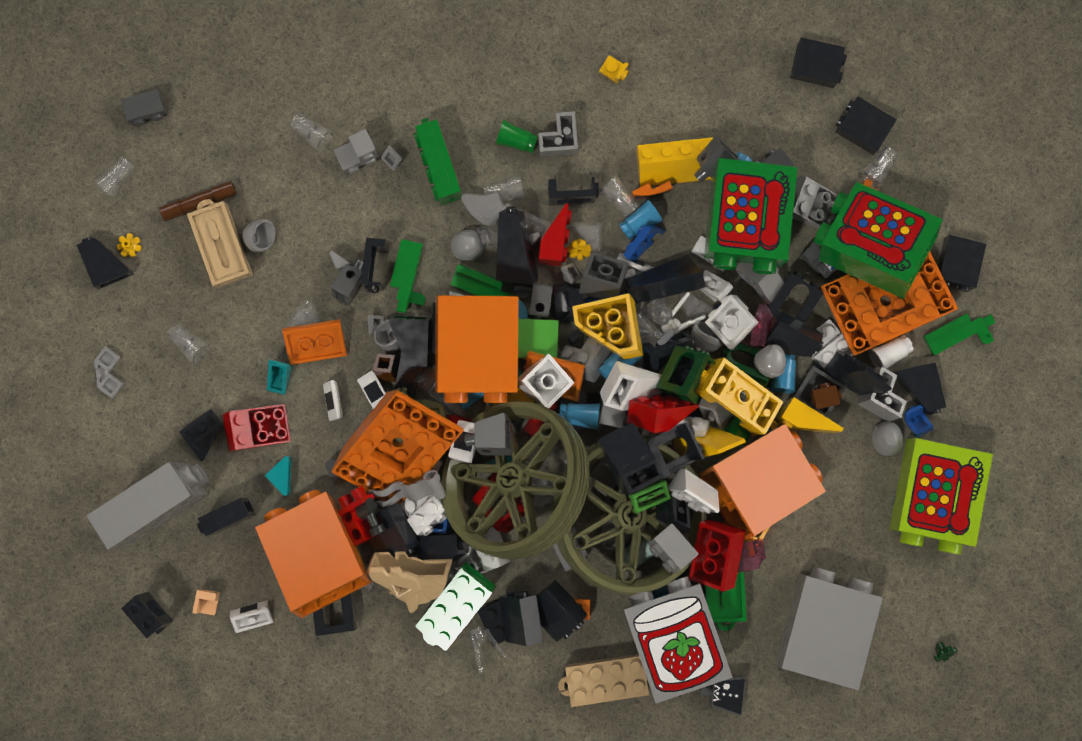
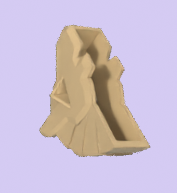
(409, 578)

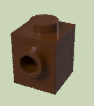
(386, 367)
(825, 396)

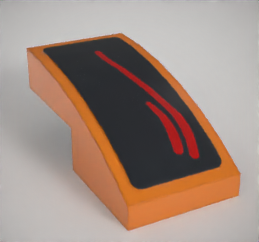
(646, 191)

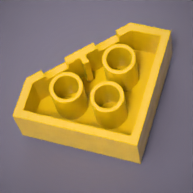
(611, 324)

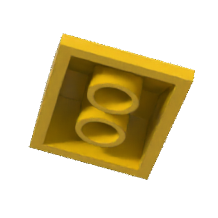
(802, 417)
(713, 443)

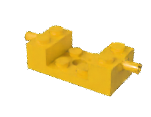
(724, 384)

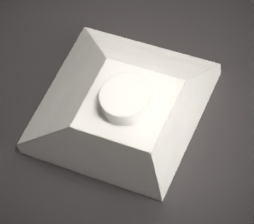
(545, 381)

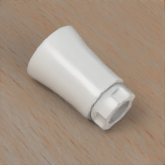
(890, 352)

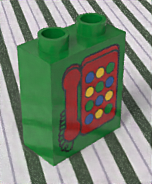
(750, 215)
(877, 239)

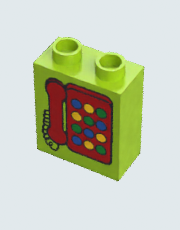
(940, 494)

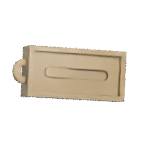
(219, 243)
(604, 680)

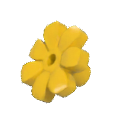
(129, 245)
(579, 249)

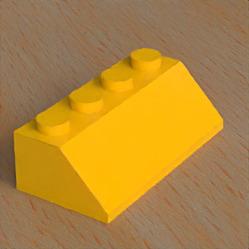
(669, 161)

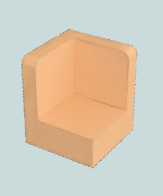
(206, 602)

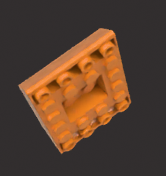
(869, 323)
(377, 461)

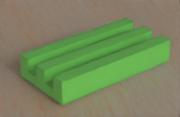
(649, 488)

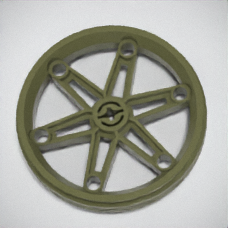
(515, 480)
(623, 524)

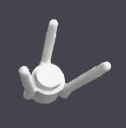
(674, 324)

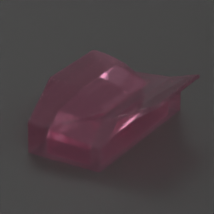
(761, 330)
(752, 555)

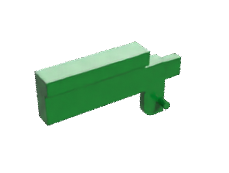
(405, 275)
(477, 282)
(958, 331)

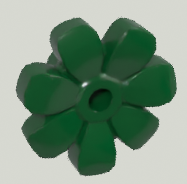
(944, 652)

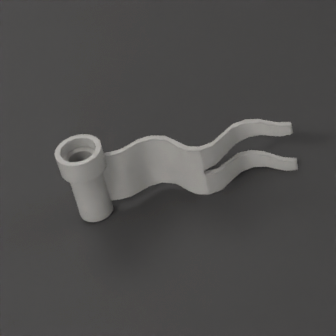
(427, 486)

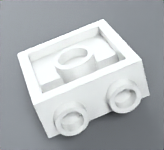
(731, 321)
(833, 342)
(424, 514)

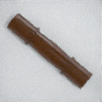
(190, 203)

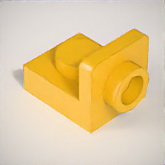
(614, 69)

